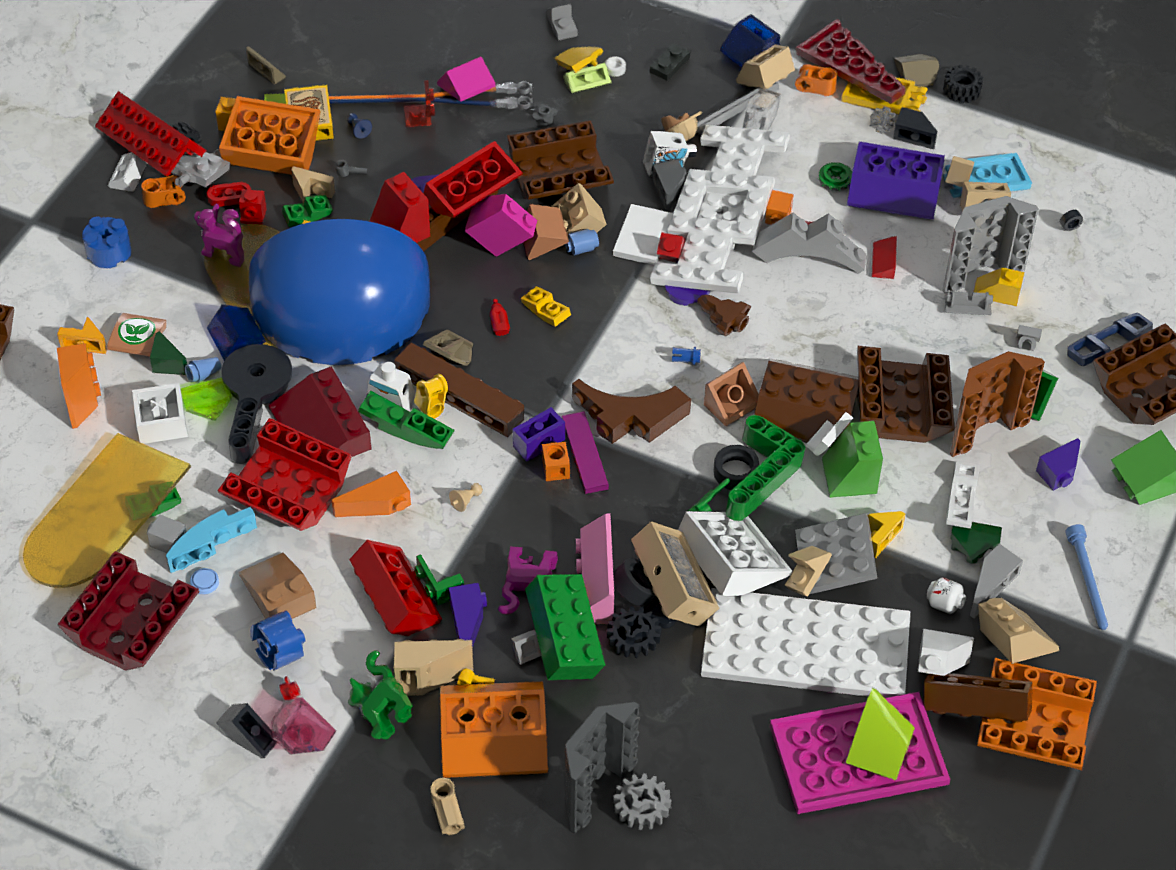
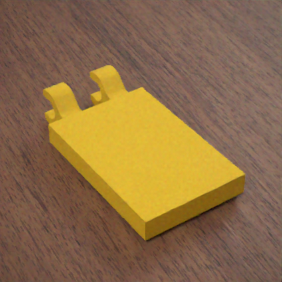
(858, 96)

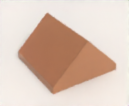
(549, 231)
(731, 394)

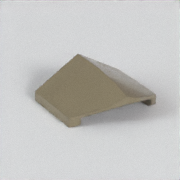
(918, 68)
(450, 347)

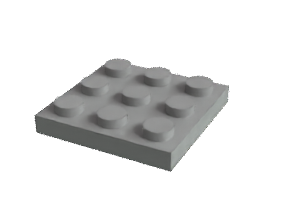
(850, 547)

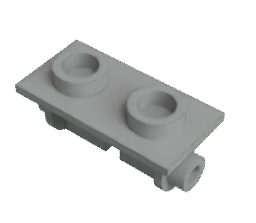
(963, 304)

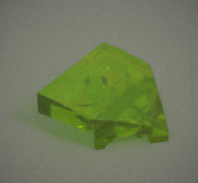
(206, 398)

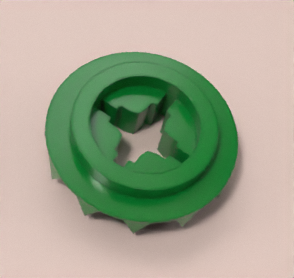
(835, 169)

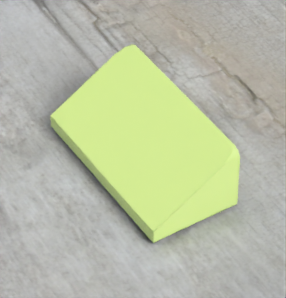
(587, 78)

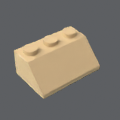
(1013, 631)

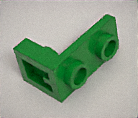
(435, 589)

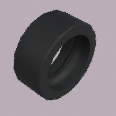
(731, 453)
(633, 583)

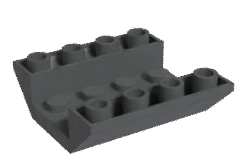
(601, 742)

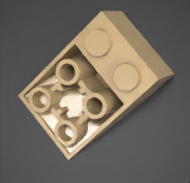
(430, 664)

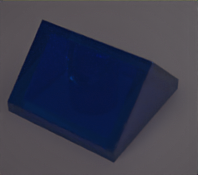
(233, 329)

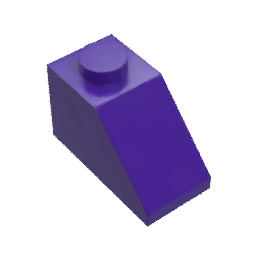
(1059, 465)

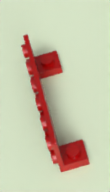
(145, 134)

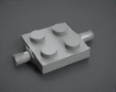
(200, 169)

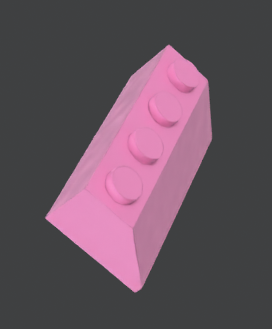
(597, 567)

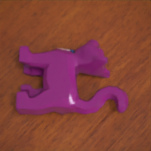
(221, 236)
(521, 574)

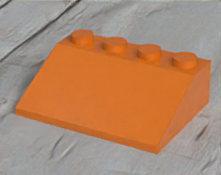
(270, 135)

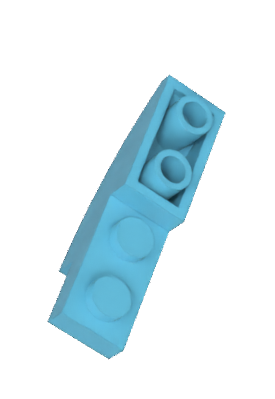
(201, 539)

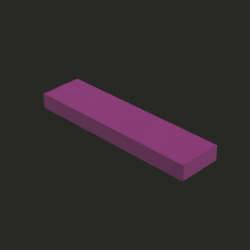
(585, 453)

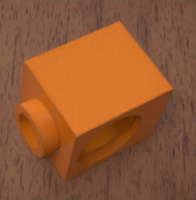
(778, 207)
(555, 461)

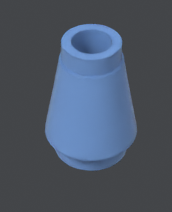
(201, 369)

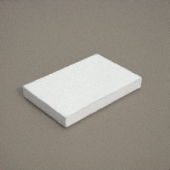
(642, 234)

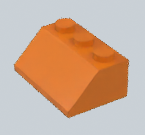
(78, 382)

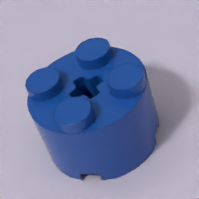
(106, 241)
(278, 640)

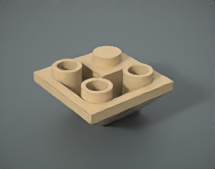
(580, 211)

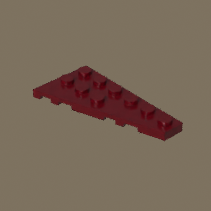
(851, 60)

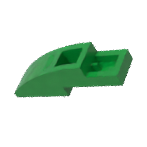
(406, 425)

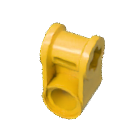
(431, 395)

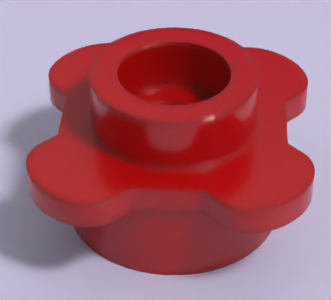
(289, 689)

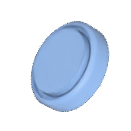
(205, 580)

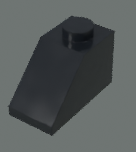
(915, 129)
(247, 729)

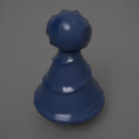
(361, 127)

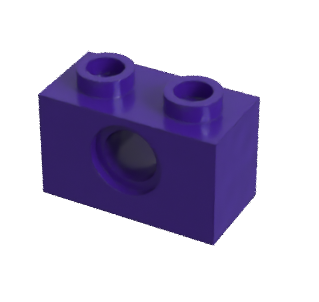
(539, 430)

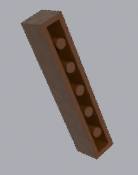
(464, 391)

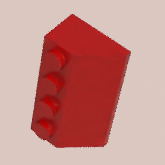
(471, 181)
(394, 588)

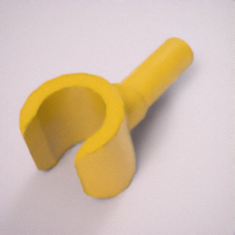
(468, 676)

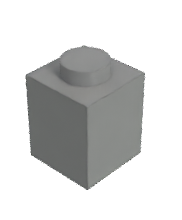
(165, 533)

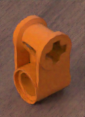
(818, 80)
(160, 192)

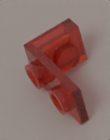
(421, 114)

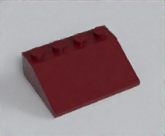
(323, 411)

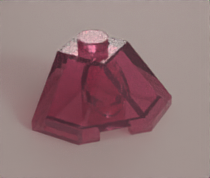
(300, 727)

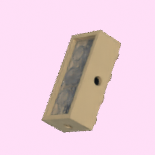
(674, 574)

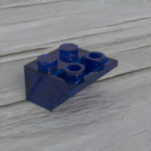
(748, 40)

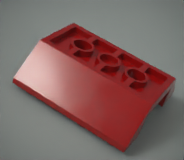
(298, 466)

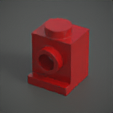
(252, 206)

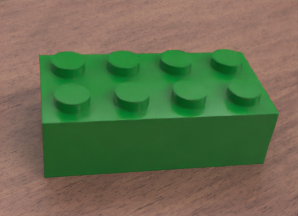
(565, 627)

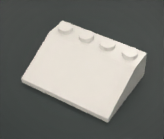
(732, 552)

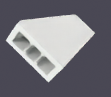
(943, 652)

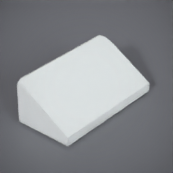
(127, 172)

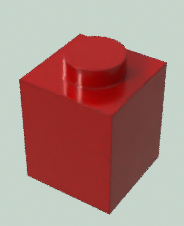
(670, 247)

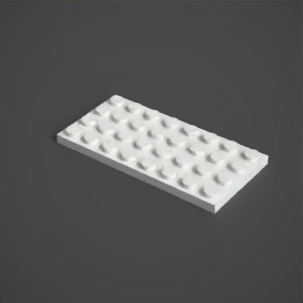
(807, 644)

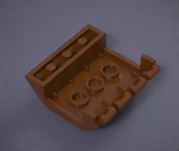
(805, 397)

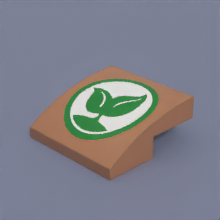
(135, 334)

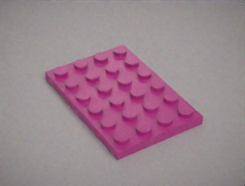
(818, 744)

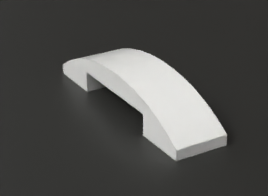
(963, 494)

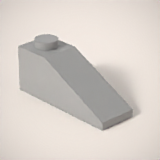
(997, 572)

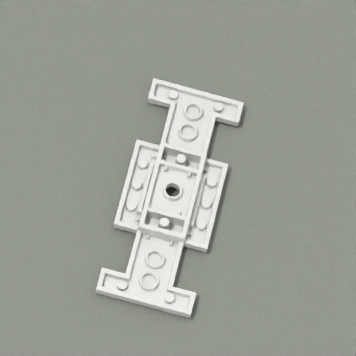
(729, 188)

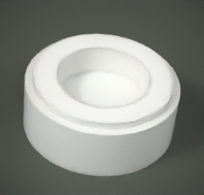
(615, 66)

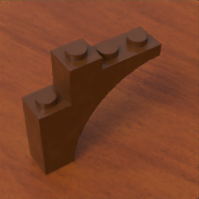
(619, 414)

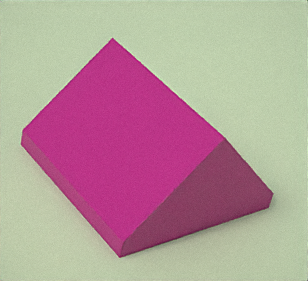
(467, 80)

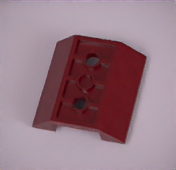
(113, 609)

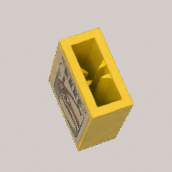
(316, 98)

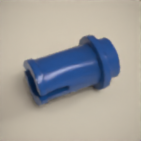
(688, 355)

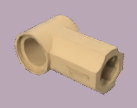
(446, 807)

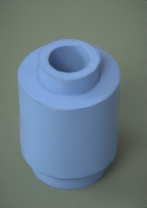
(582, 241)

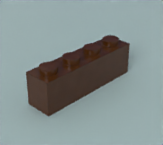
(978, 696)

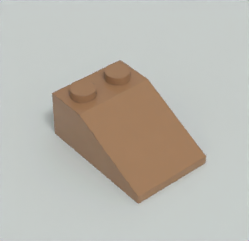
(279, 587)

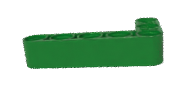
(783, 459)

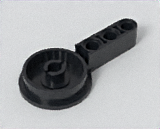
(251, 390)

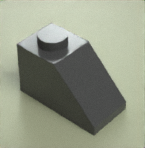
(669, 181)

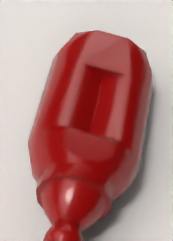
(499, 319)

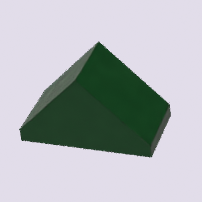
(166, 357)

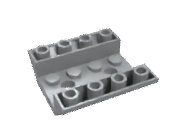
(990, 235)

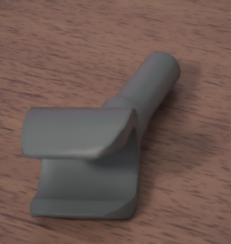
(344, 170)

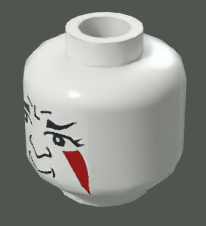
(946, 595)

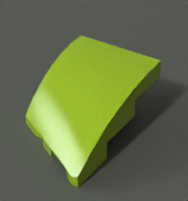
(880, 738)

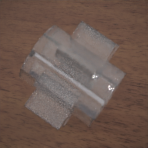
(883, 119)

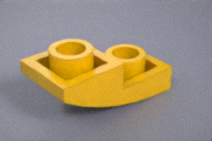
(544, 306)

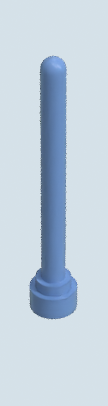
(1077, 536)

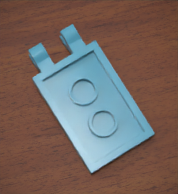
(996, 169)

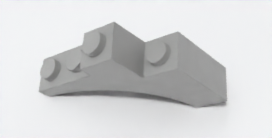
(819, 239)

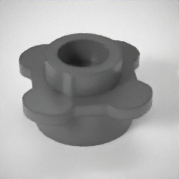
(544, 114)

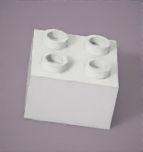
(159, 413)

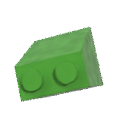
(854, 461)
(1147, 469)

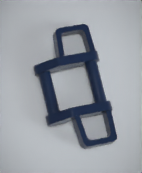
(1098, 348)

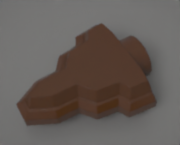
(725, 314)

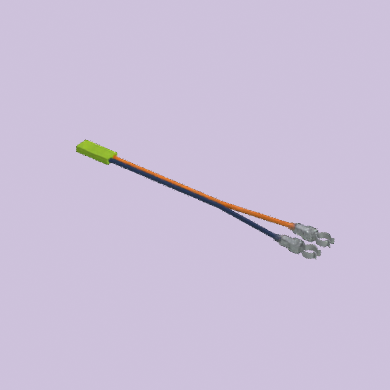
(507, 88)

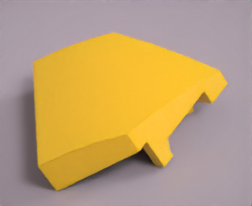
(578, 58)

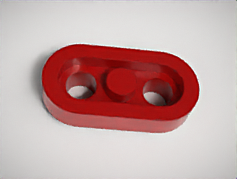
(226, 194)

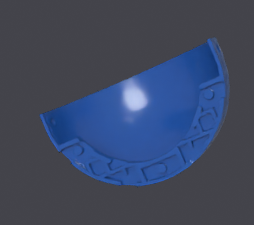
(339, 290)

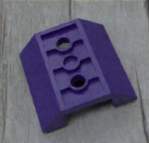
(896, 183)

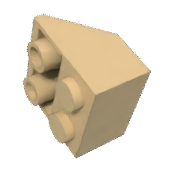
(767, 68)

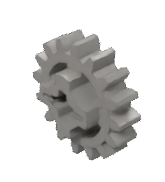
(643, 803)

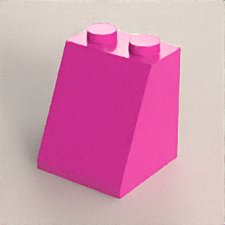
(500, 223)

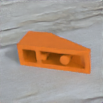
(378, 497)

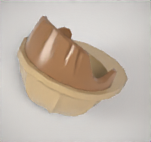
(683, 124)

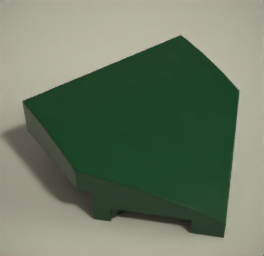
(975, 541)

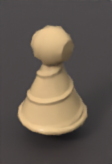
(460, 498)

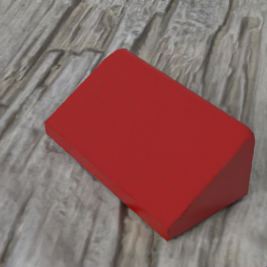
(884, 258)

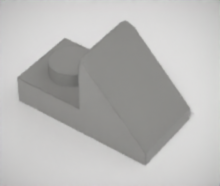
(562, 22)

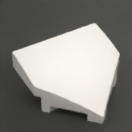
(827, 434)

